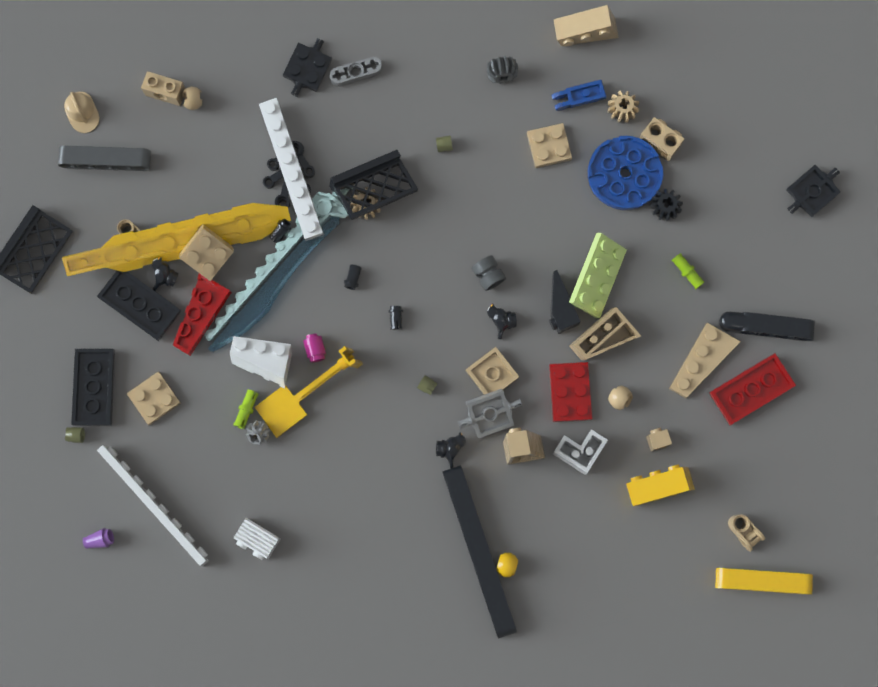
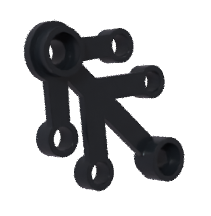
(278, 175)

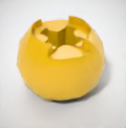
(507, 564)

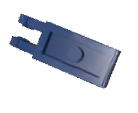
(580, 95)

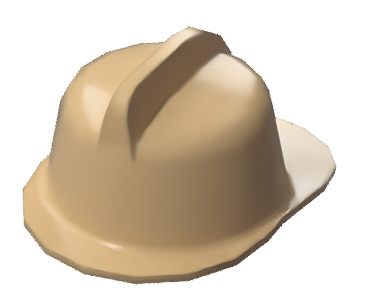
(81, 112)

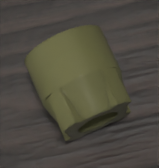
(444, 143)
(427, 385)
(75, 434)

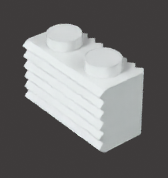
(257, 539)

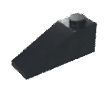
(562, 312)

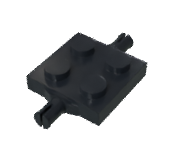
(307, 67)
(813, 190)

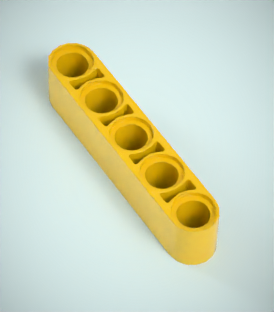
(764, 581)

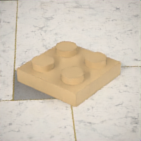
(549, 145)
(492, 372)
(153, 398)

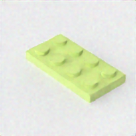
(598, 275)

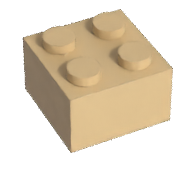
(206, 252)

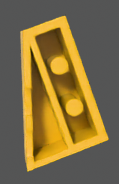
(660, 485)

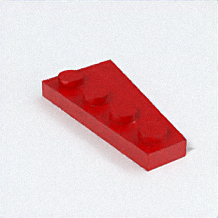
(203, 308)

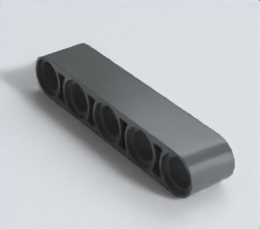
(104, 158)

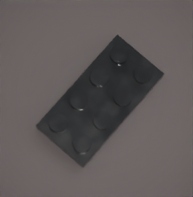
(139, 304)
(93, 387)

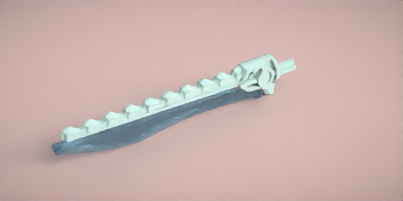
(326, 207)

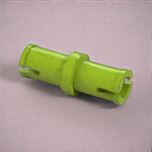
(688, 271)
(245, 409)

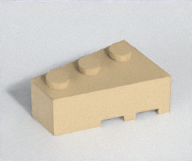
(586, 26)

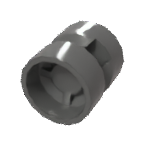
(488, 273)

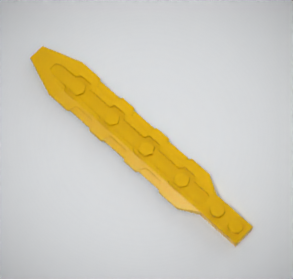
(167, 240)

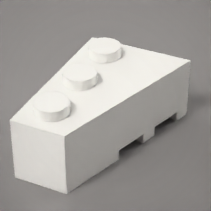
(262, 357)

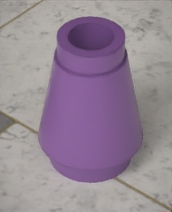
(99, 539)

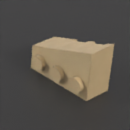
(604, 334)

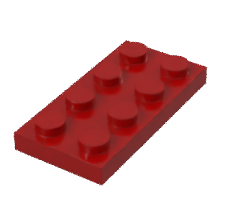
(752, 389)

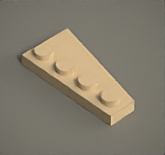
(703, 358)

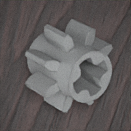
(257, 432)

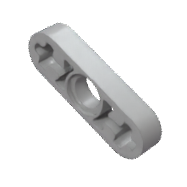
(359, 64)

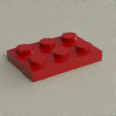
(570, 392)

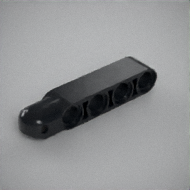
(768, 325)

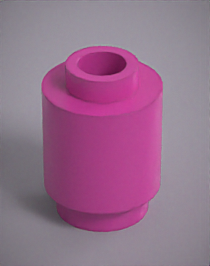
(314, 348)

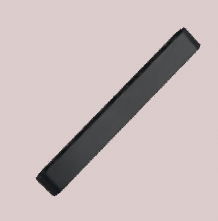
(479, 552)

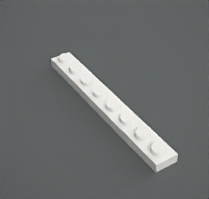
(291, 169)
(159, 511)

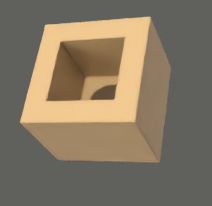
(658, 439)

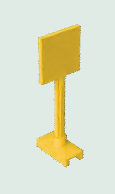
(283, 409)

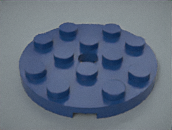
(629, 191)

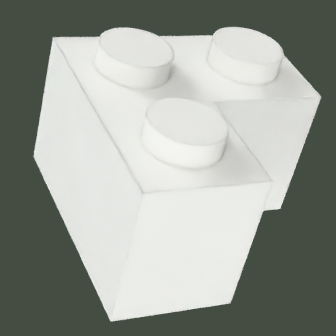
(580, 456)

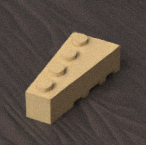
(522, 446)

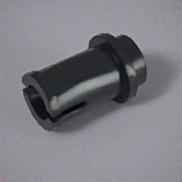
(283, 227)
(352, 278)
(395, 317)

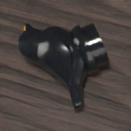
(163, 273)
(502, 319)
(450, 448)

